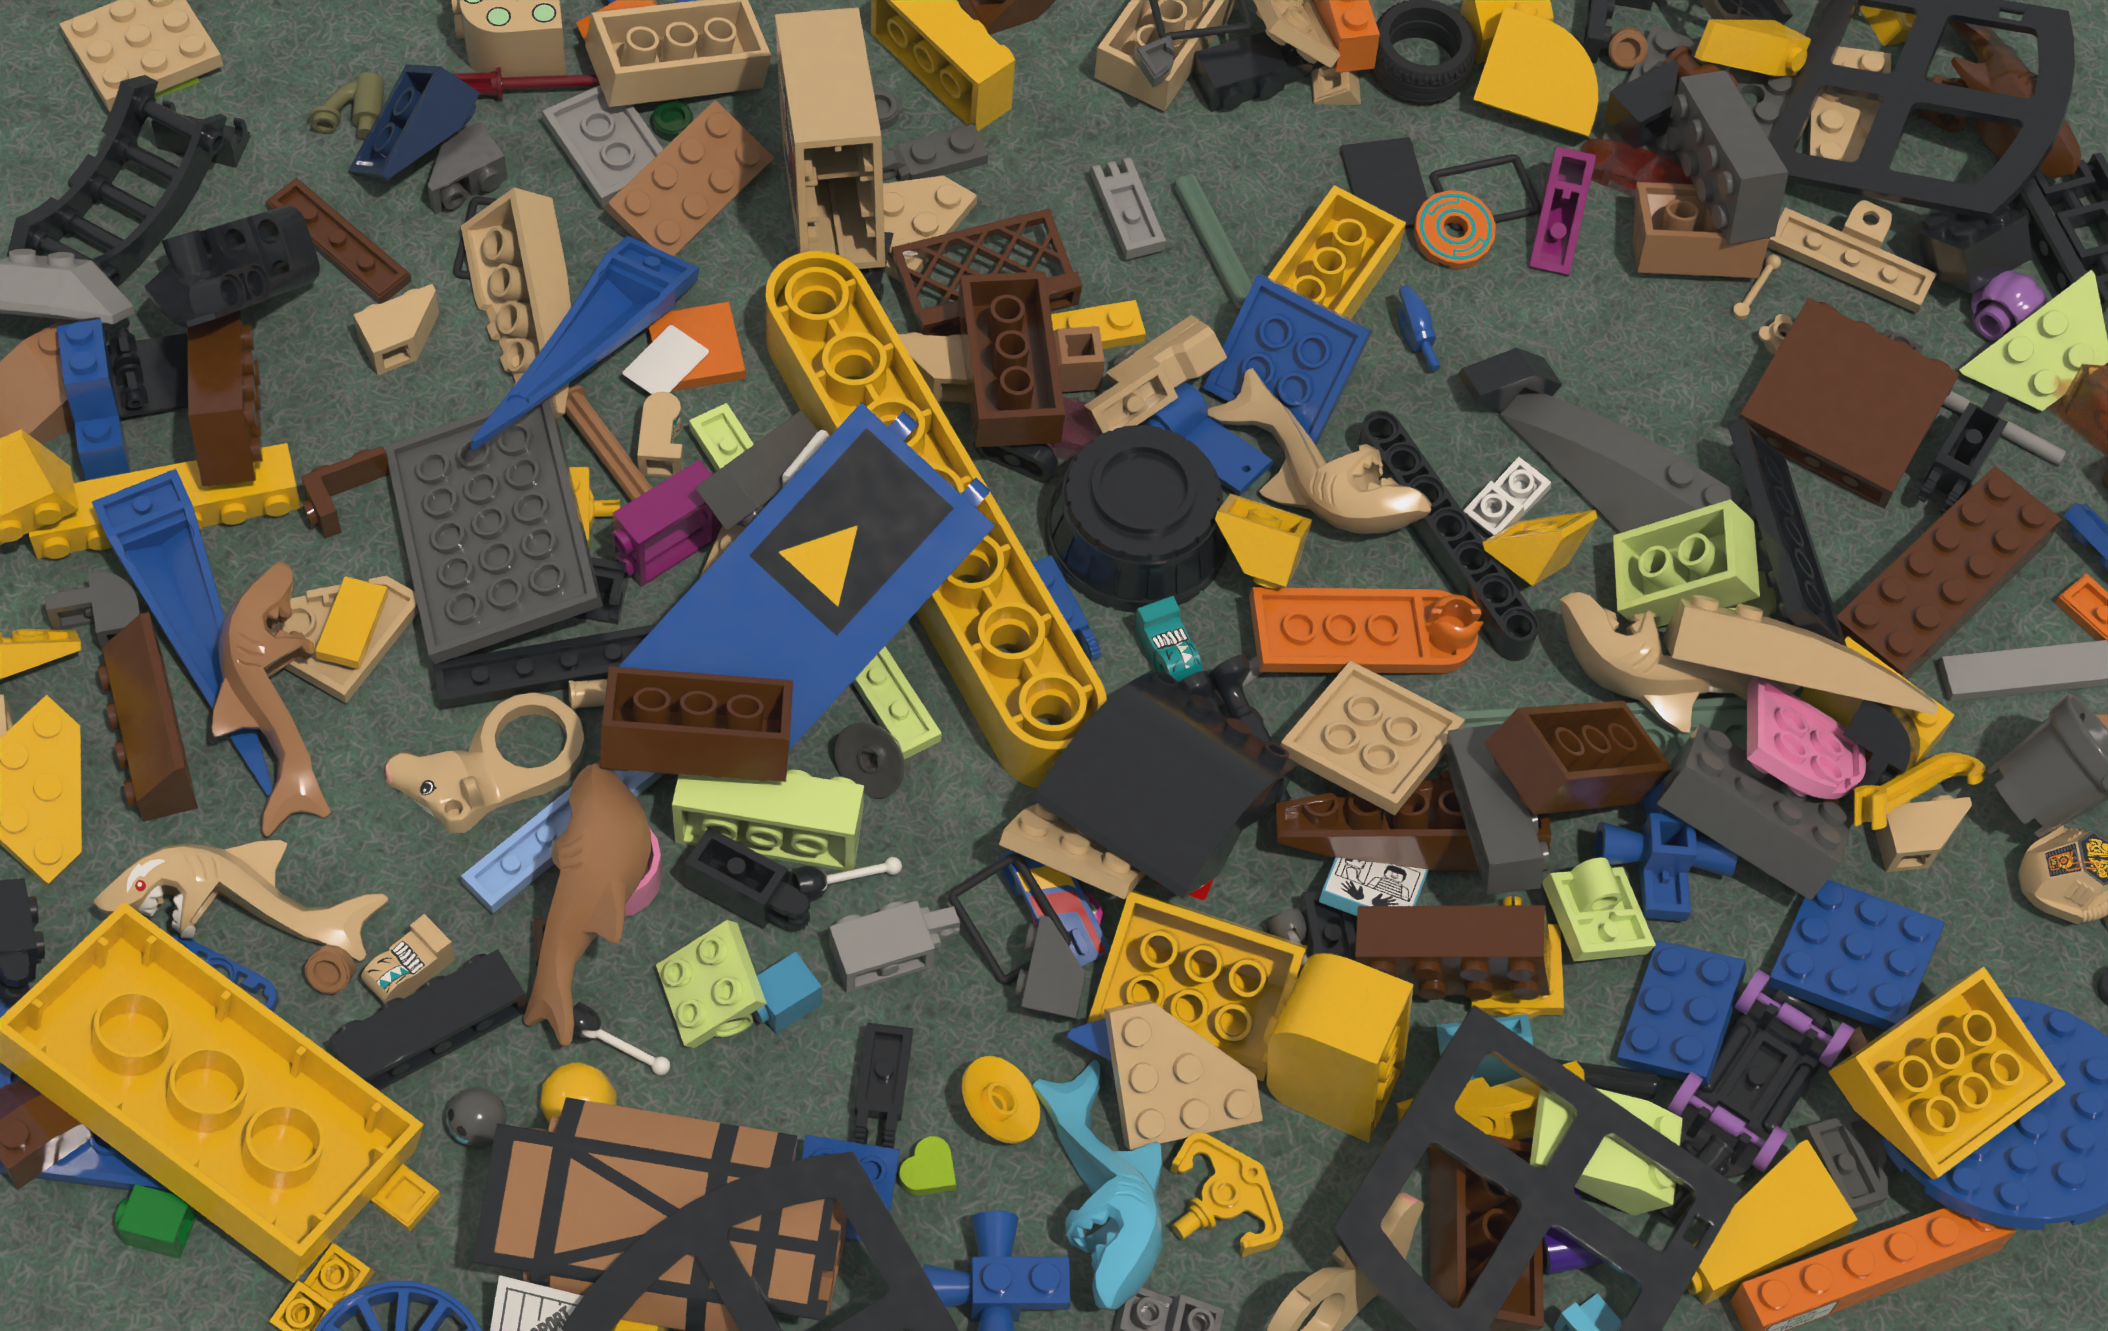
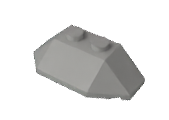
(59, 288)

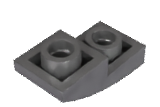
(1161, 1313)

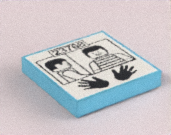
(1371, 884)

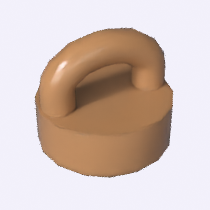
(1627, 47)
(330, 969)

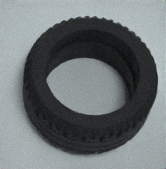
(1419, 82)

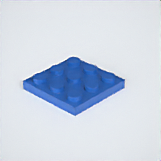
(1296, 350)
(1857, 955)

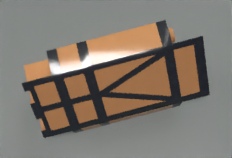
(610, 1173)

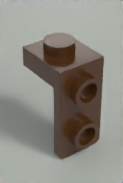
(335, 479)

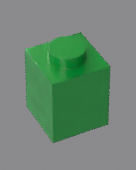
(155, 1221)

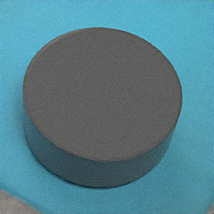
(887, 108)

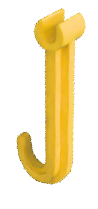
(1874, 802)

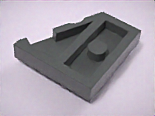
(1853, 1158)

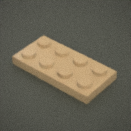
(1840, 121)

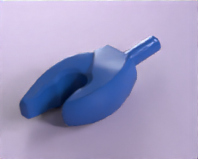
(1416, 325)

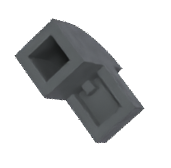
(106, 603)

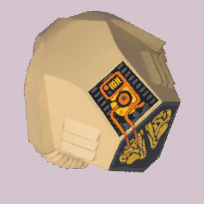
(2067, 875)

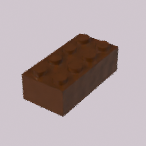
(1010, 359)
(224, 400)
(696, 724)
(1577, 756)
(1459, 949)

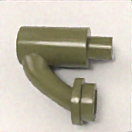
(368, 102)

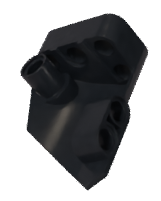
(234, 266)

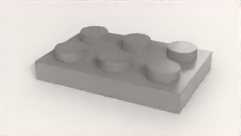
(602, 141)

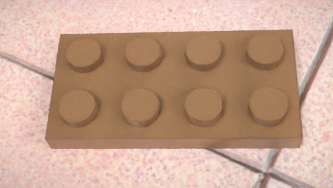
(689, 181)

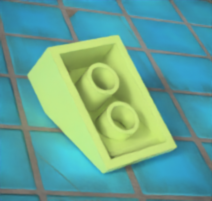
(1614, 1170)

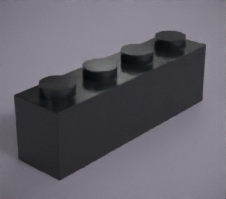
(431, 1021)

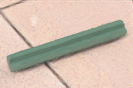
(1214, 238)

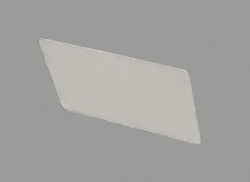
(665, 361)

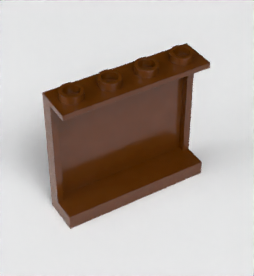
(1848, 401)

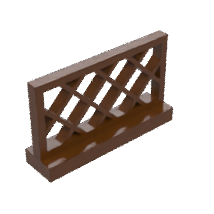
(943, 319)

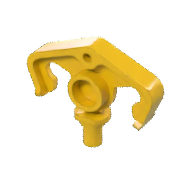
(1235, 1188)

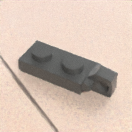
(935, 155)

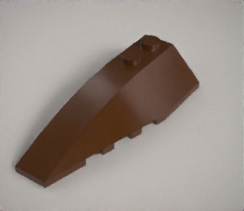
(1422, 834)

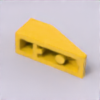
(1754, 46)

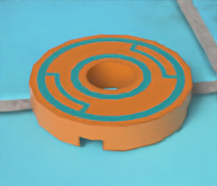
(1460, 209)

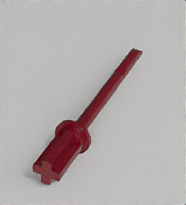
(494, 84)

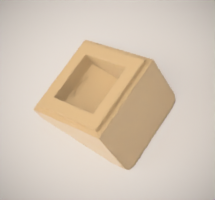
(1334, 87)

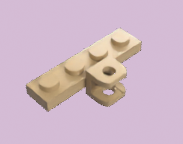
(1854, 254)

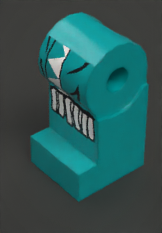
(1166, 639)

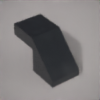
(1503, 377)

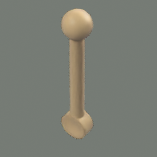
(1742, 310)

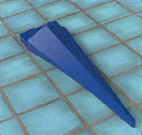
(621, 299)
(166, 559)

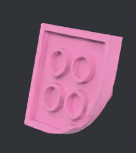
(1800, 743)

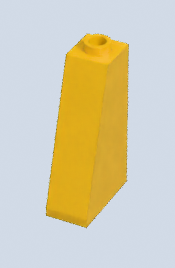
(1774, 1224)

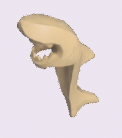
(1334, 491)
(1635, 664)

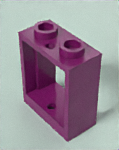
(664, 525)

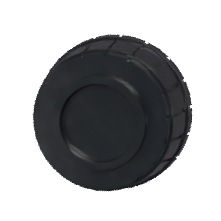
(1137, 519)

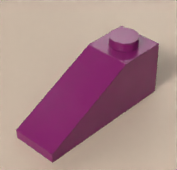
(1562, 210)

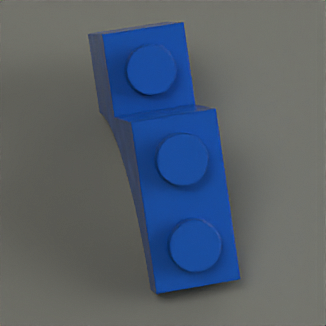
(92, 399)

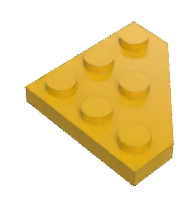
(42, 791)

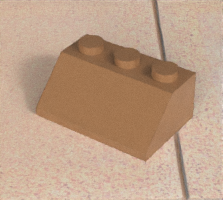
(1678, 236)

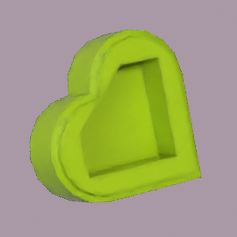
(929, 1169)

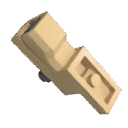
(1147, 378)

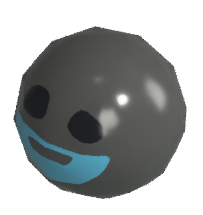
(474, 1116)

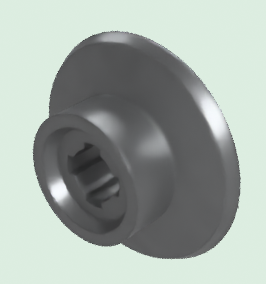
(856, 762)

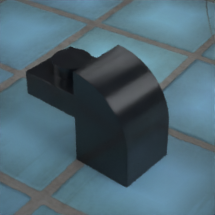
(1889, 736)

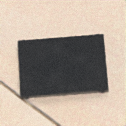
(1386, 176)

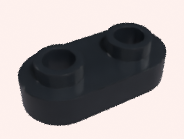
(1030, 460)

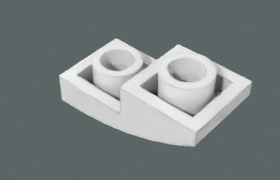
(1508, 498)

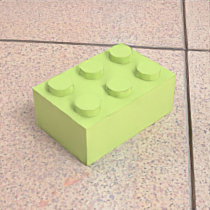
(1685, 556)

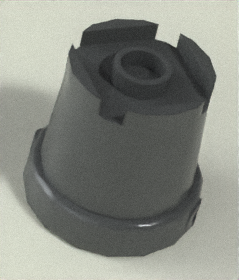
(2057, 767)

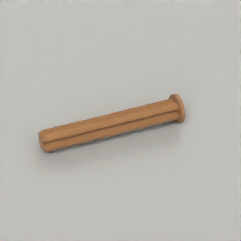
(605, 444)

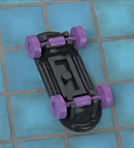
(1758, 1076)

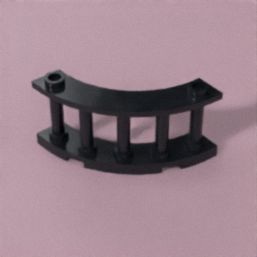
(93, 181)

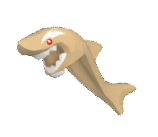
(245, 878)

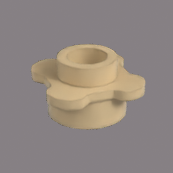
(1771, 334)

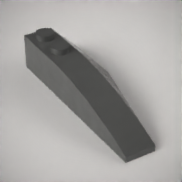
(1611, 465)

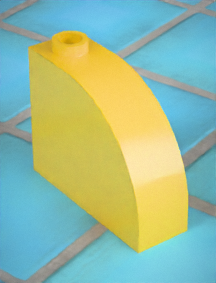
(1539, 73)

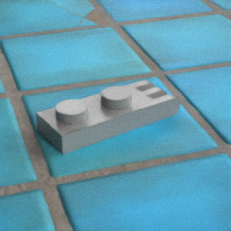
(1128, 209)

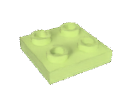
(1598, 911)
(712, 985)

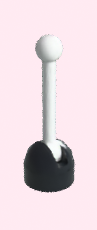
(815, 882)
(588, 1027)

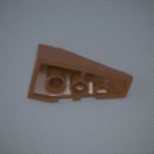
(34, 1132)

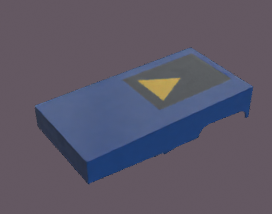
(824, 570)

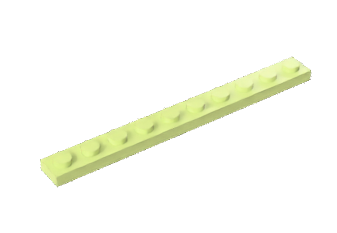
(881, 681)

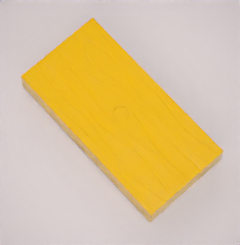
(207, 1090)

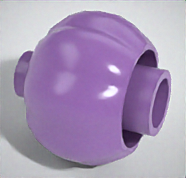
(2005, 303)

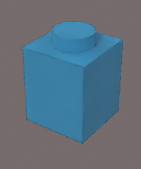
(789, 993)

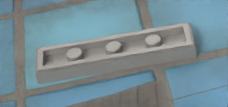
(2025, 670)

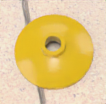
(1000, 1099)

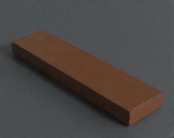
(344, 244)

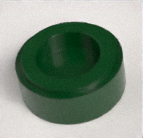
(671, 119)

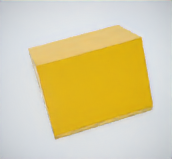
(1540, 545)

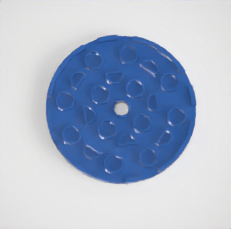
(2052, 1157)

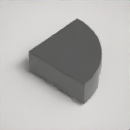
(1156, 59)

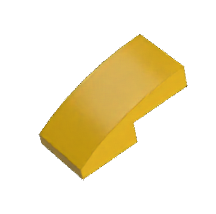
(330, 1282)

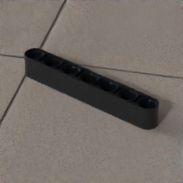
(1454, 552)

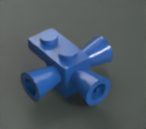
(1664, 857)
(1002, 1283)

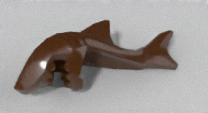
(2004, 73)

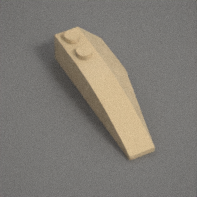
(519, 277)
(1782, 652)

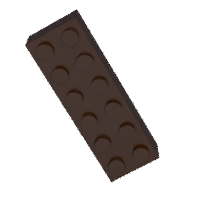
(1949, 573)

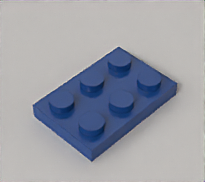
(1681, 1012)

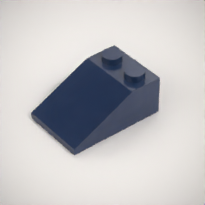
(417, 116)

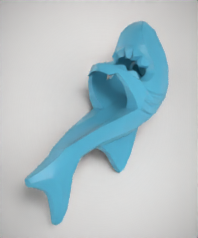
(1122, 1190)

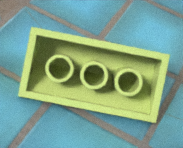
(787, 821)

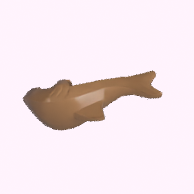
(250, 700)
(600, 869)

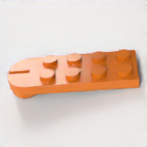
(1372, 627)

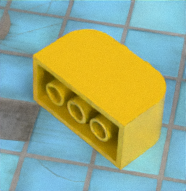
(1339, 1043)

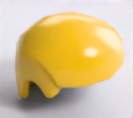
(576, 1082)

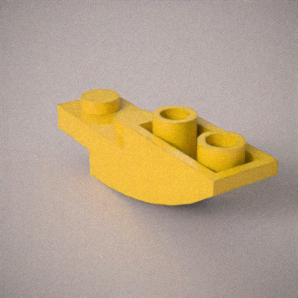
(1499, 1110)

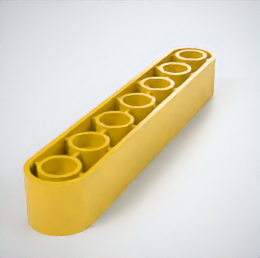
(843, 351)

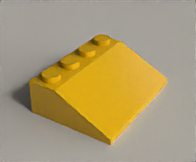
(1201, 971)
(1949, 1075)

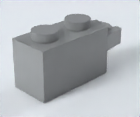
(889, 942)

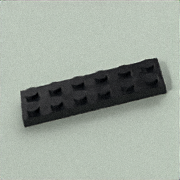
(1784, 534)

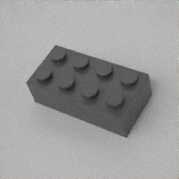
(1727, 157)
(1755, 813)

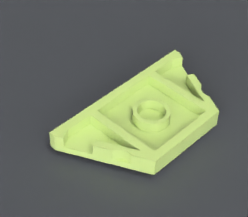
(2047, 348)

